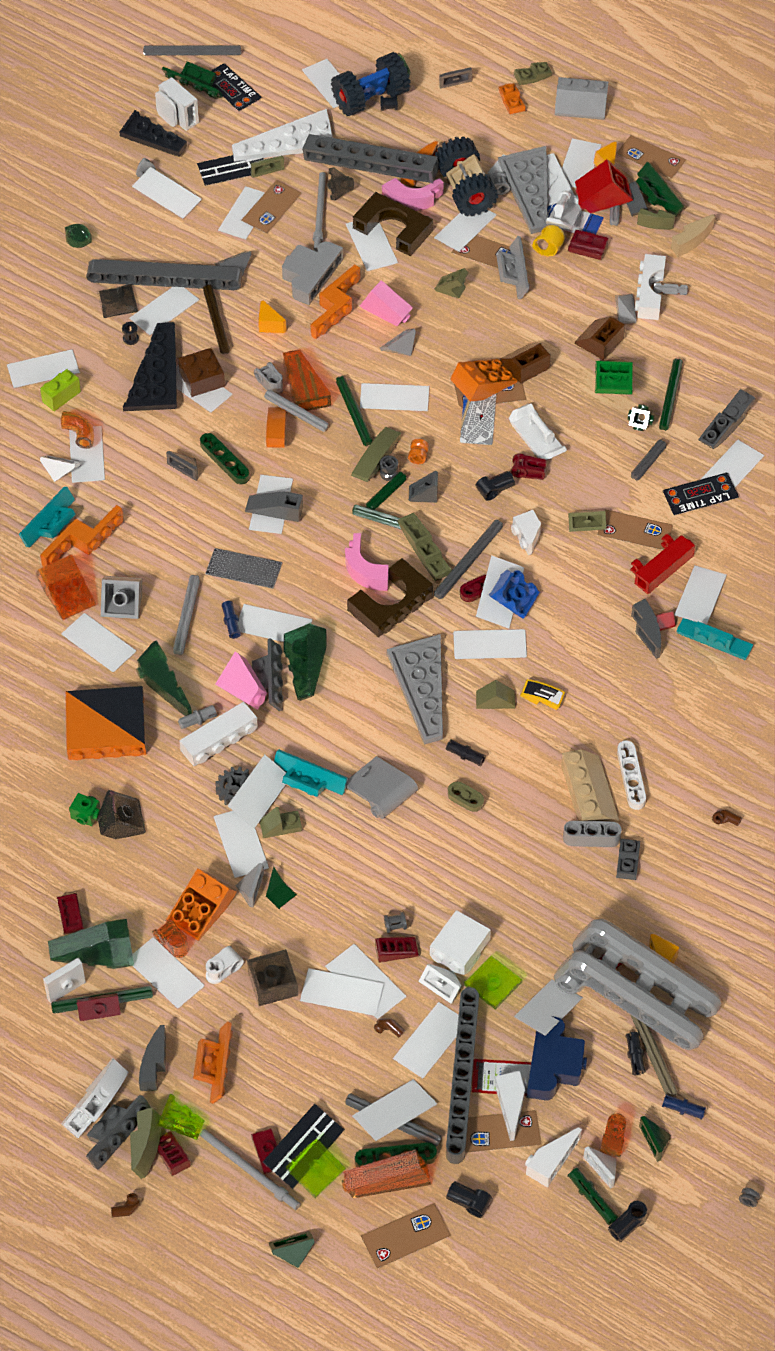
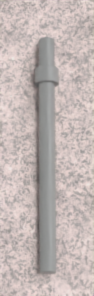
(318, 234)
(279, 1192)

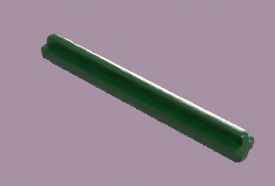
(670, 394)
(354, 410)
(123, 996)

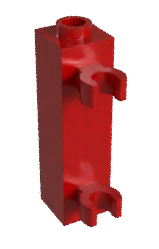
(664, 564)

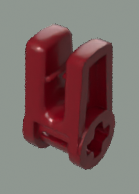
(529, 467)

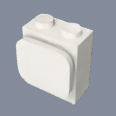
(176, 105)
(460, 943)

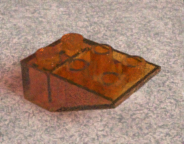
(65, 587)

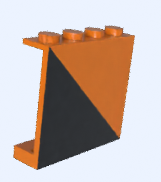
(105, 723)

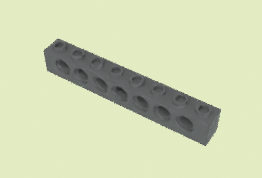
(371, 158)

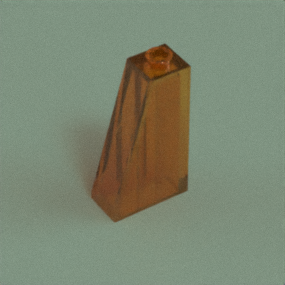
(304, 383)
(387, 1175)

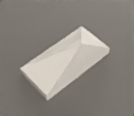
(57, 466)
(441, 982)
(602, 1163)

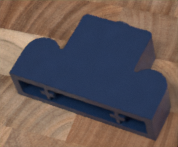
(555, 1061)

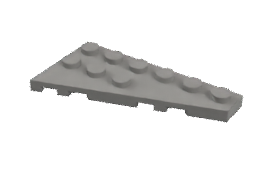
(528, 182)
(419, 676)

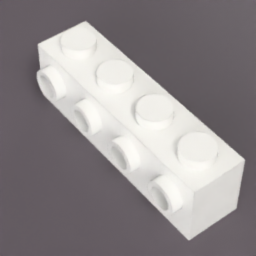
(218, 734)

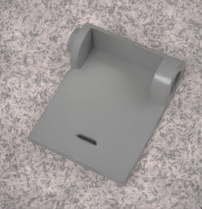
(381, 786)

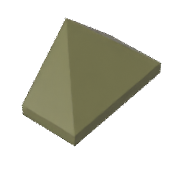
(267, 166)
(587, 520)

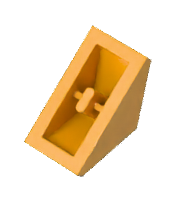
(607, 152)
(270, 320)
(663, 948)

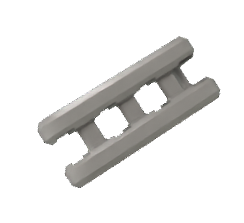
(586, 969)

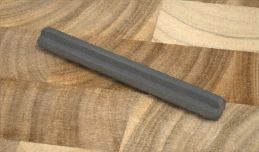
(410, 1127)

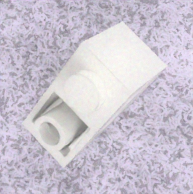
(527, 529)

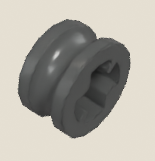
(749, 1197)

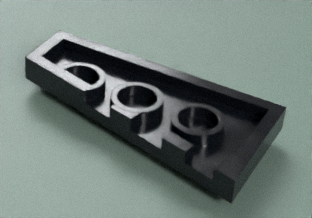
(145, 132)

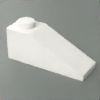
(511, 1093)
(550, 1158)

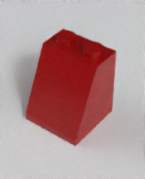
(603, 188)

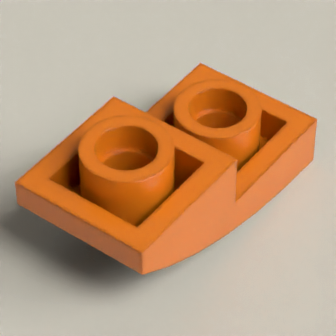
(511, 98)

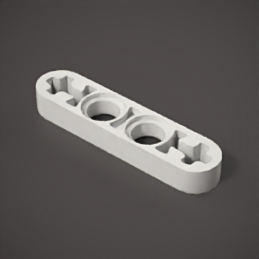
(628, 775)

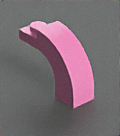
(413, 198)
(363, 572)

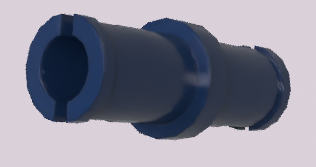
(231, 619)
(684, 1106)

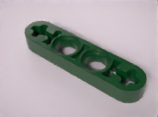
(221, 460)
(396, 1150)

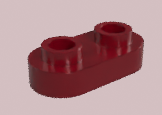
(472, 587)

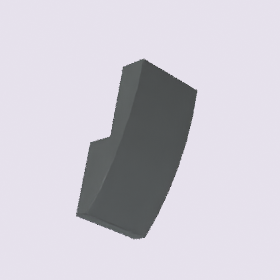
(637, 202)
(628, 859)

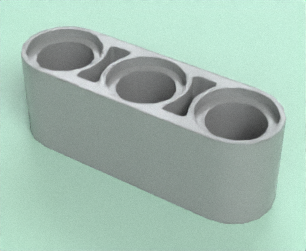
(599, 828)

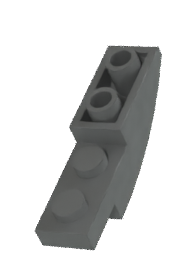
(727, 421)

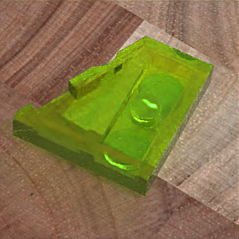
(180, 1119)

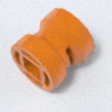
(418, 451)

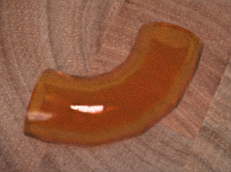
(81, 426)

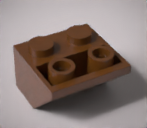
(602, 337)
(527, 361)

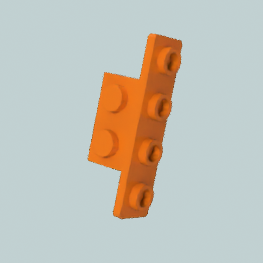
(211, 1061)

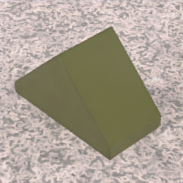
(495, 696)

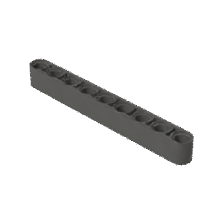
(164, 274)
(462, 1083)

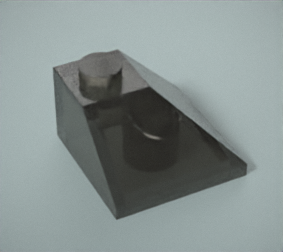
(117, 300)
(120, 816)

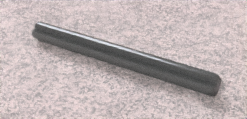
(177, 50)
(468, 559)

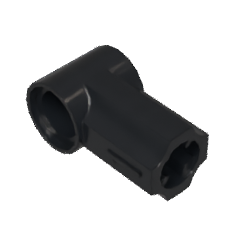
(492, 486)
(474, 1201)
(628, 1222)

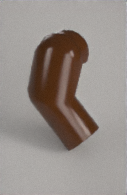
(726, 816)
(388, 1024)
(128, 1207)

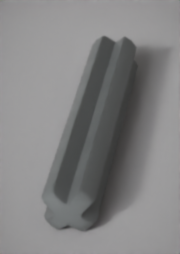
(648, 460)

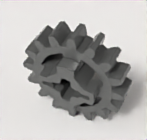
(234, 779)

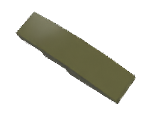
(379, 448)
(424, 547)

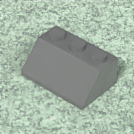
(581, 98)

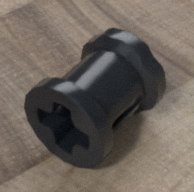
(388, 103)
(126, 330)

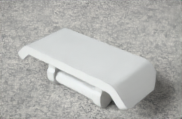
(565, 211)
(535, 432)

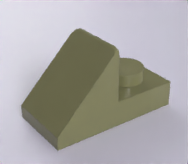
(452, 283)
(280, 824)

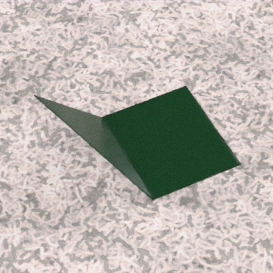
(278, 891)

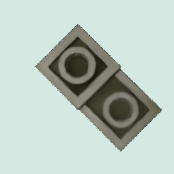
(535, 73)
(661, 220)

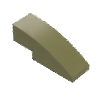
(145, 1141)

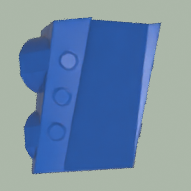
(514, 592)

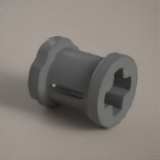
(395, 922)

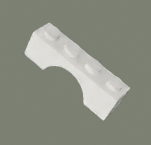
(649, 302)

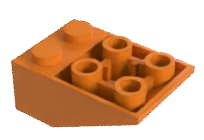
(481, 378)
(201, 904)

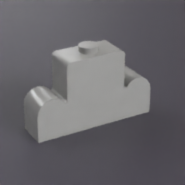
(311, 269)

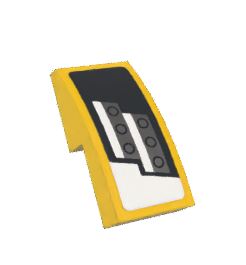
(541, 692)

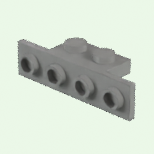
(513, 268)

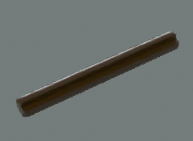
(216, 319)

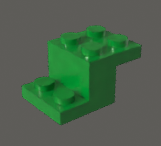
(613, 377)

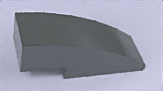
(647, 626)
(153, 1060)

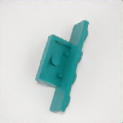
(50, 519)
(714, 638)
(308, 776)

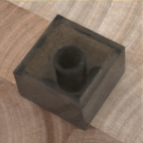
(272, 977)

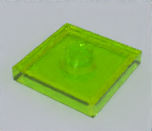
(493, 982)
(315, 1168)

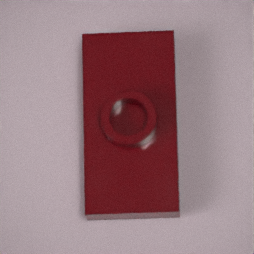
(70, 913)
(98, 1007)
(264, 1144)

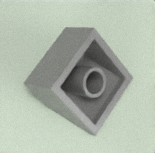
(121, 597)

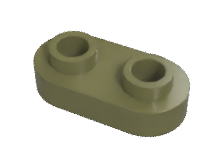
(466, 796)

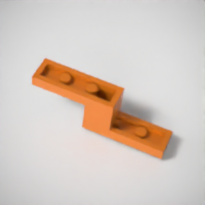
(335, 301)
(82, 536)

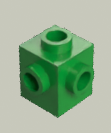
(85, 809)

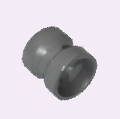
(388, 467)

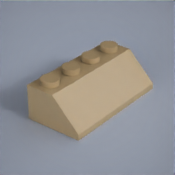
(588, 787)

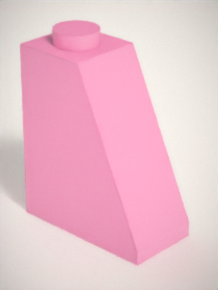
(387, 304)
(242, 682)

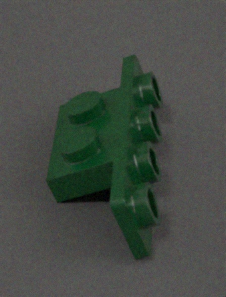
(196, 76)
(658, 190)

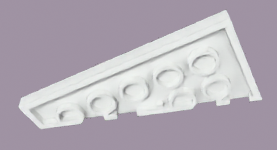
(284, 139)

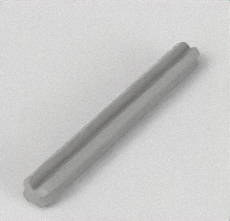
(186, 614)

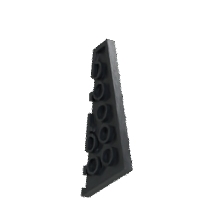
(156, 377)

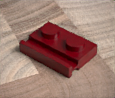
(588, 244)

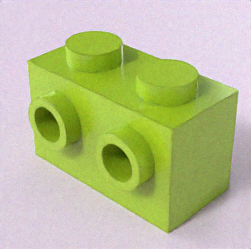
(60, 390)

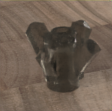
(339, 183)

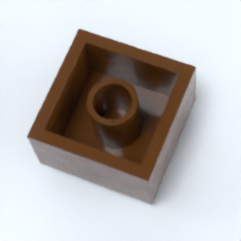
(201, 372)

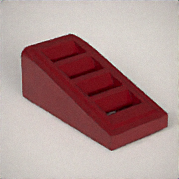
(389, 955)
(181, 1164)

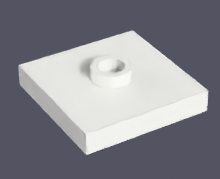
(64, 980)

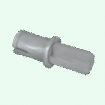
(197, 717)

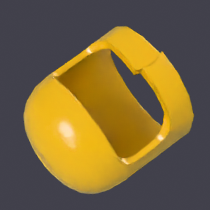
(553, 236)

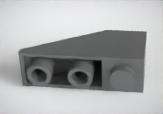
(276, 505)

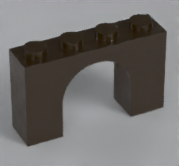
(382, 208)
(382, 618)

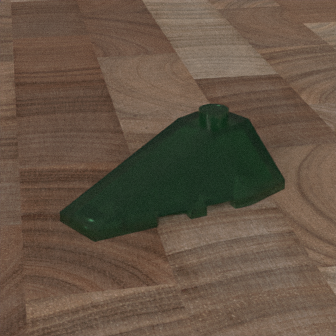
(305, 652)
(156, 674)
(98, 945)

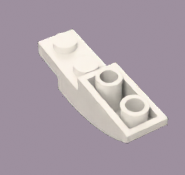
(96, 1099)

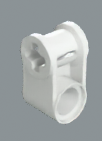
(223, 965)

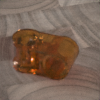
(169, 936)
(614, 1137)

